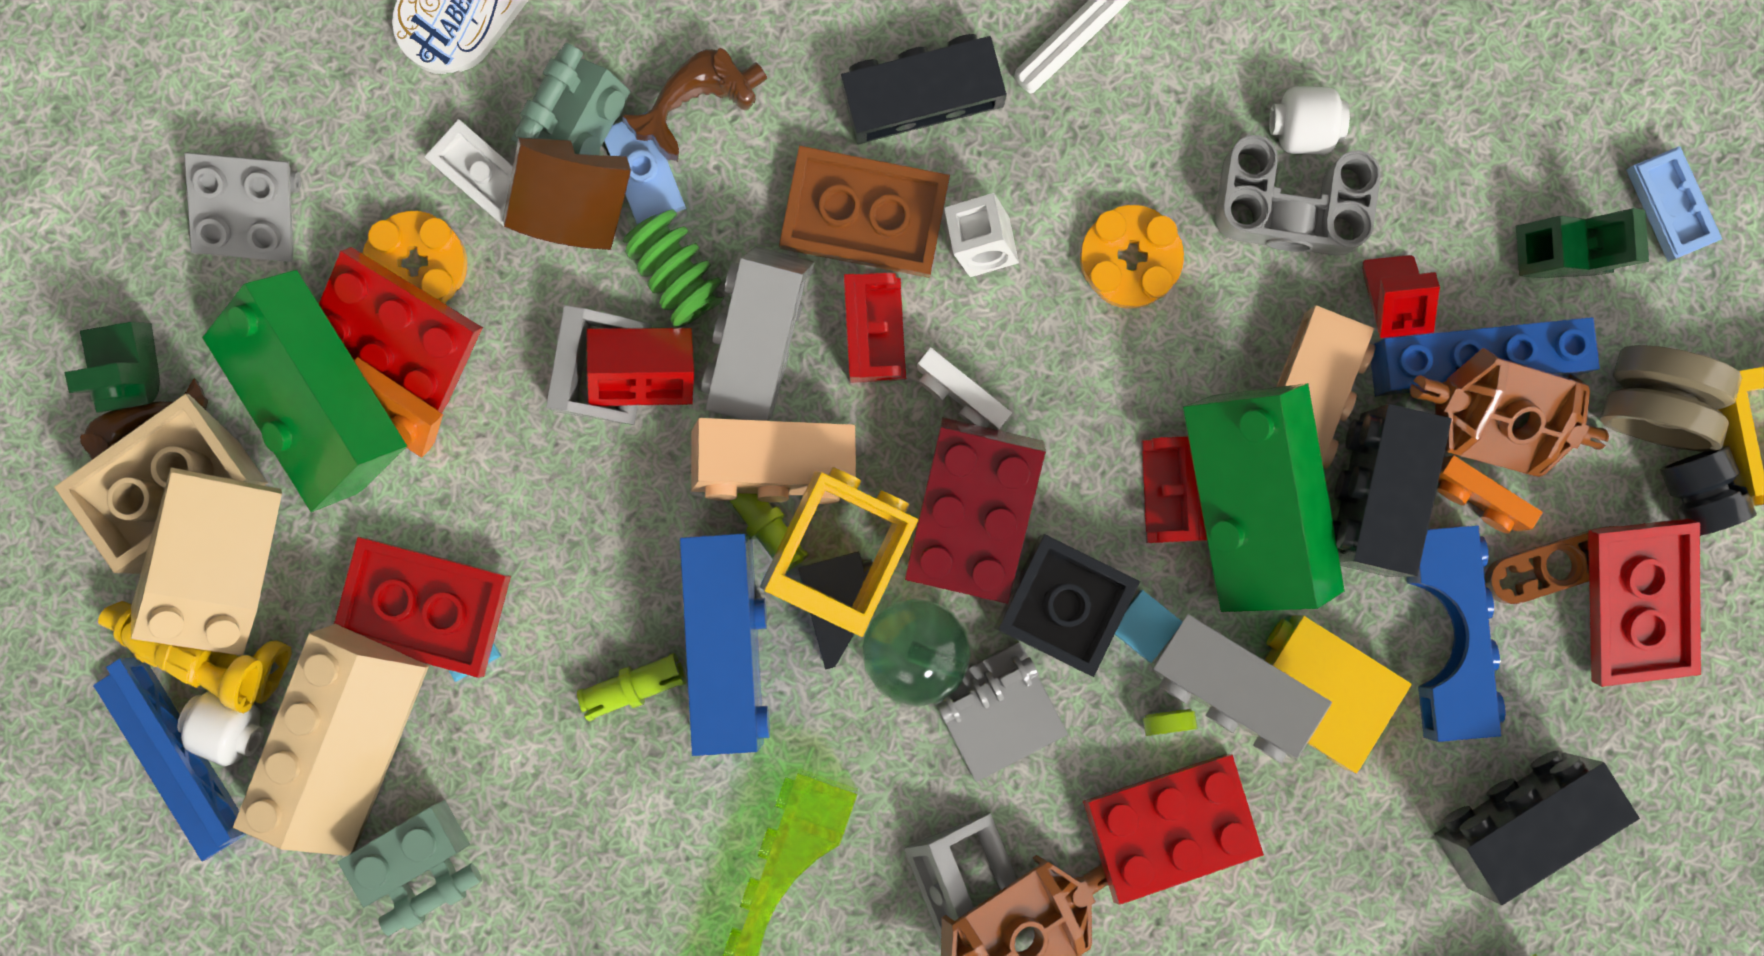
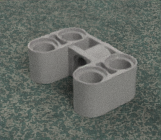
(1292, 220)

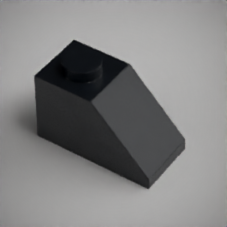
(841, 580)

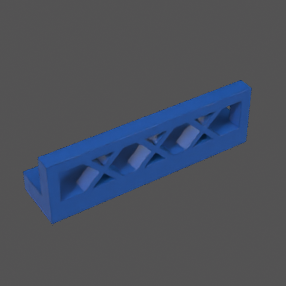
(183, 781)

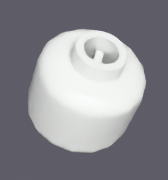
(1310, 120)
(218, 731)

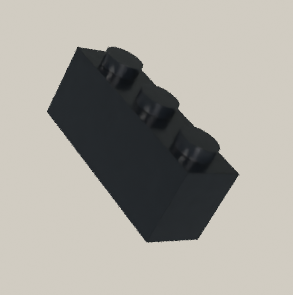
(923, 88)

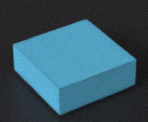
(1147, 626)

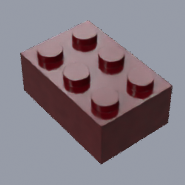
(975, 510)

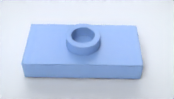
(651, 181)
(1674, 204)

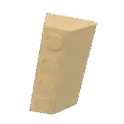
(330, 743)

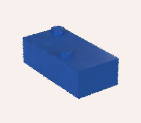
(723, 645)

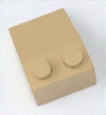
(205, 563)

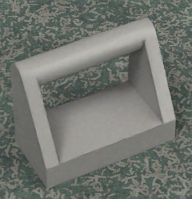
(570, 362)
(939, 874)

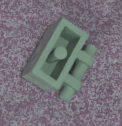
(573, 103)
(404, 854)

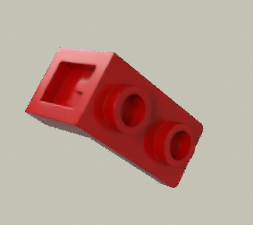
(1400, 296)

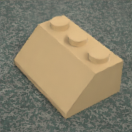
(123, 486)

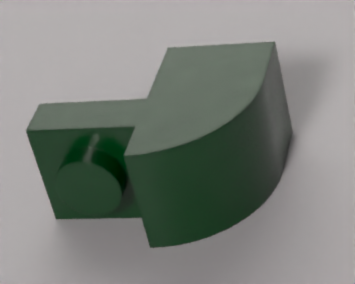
(1582, 246)
(119, 366)

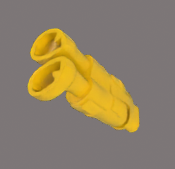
(230, 677)

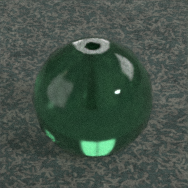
(916, 652)

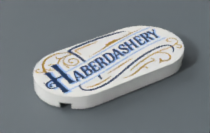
(451, 33)

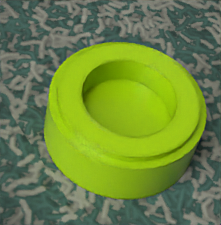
(1170, 722)

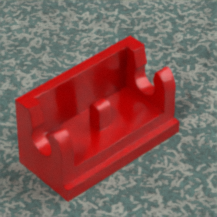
(874, 327)
(640, 366)
(1171, 492)

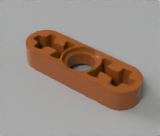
(1519, 563)

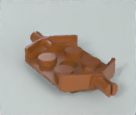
(1488, 398)
(1040, 899)

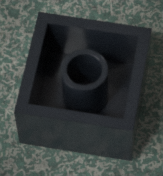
(1067, 604)

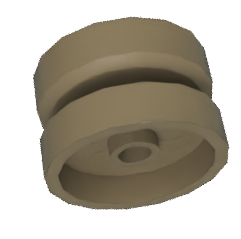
(1671, 397)

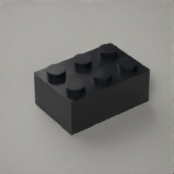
(1389, 489)
(1535, 825)

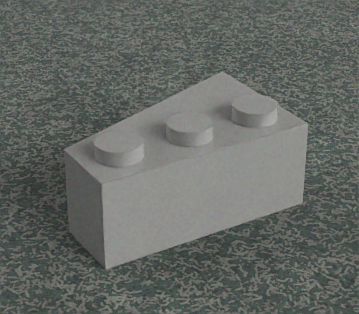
(755, 333)
(1240, 690)

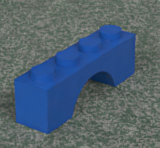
(1463, 695)

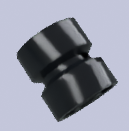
(1709, 490)

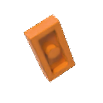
(412, 417)
(1500, 506)

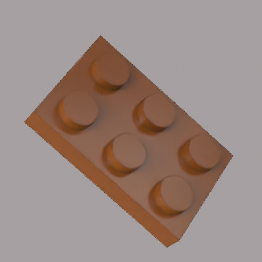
(864, 211)

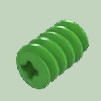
(672, 268)

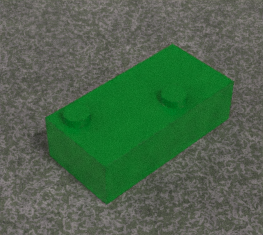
(303, 389)
(1264, 499)

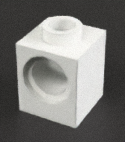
(981, 235)

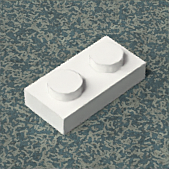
(473, 168)
(945, 379)

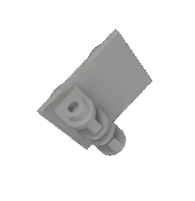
(240, 206)
(1000, 713)

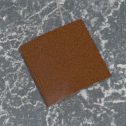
(565, 194)

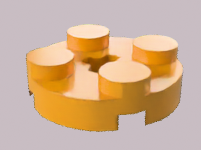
(433, 240)
(1150, 279)

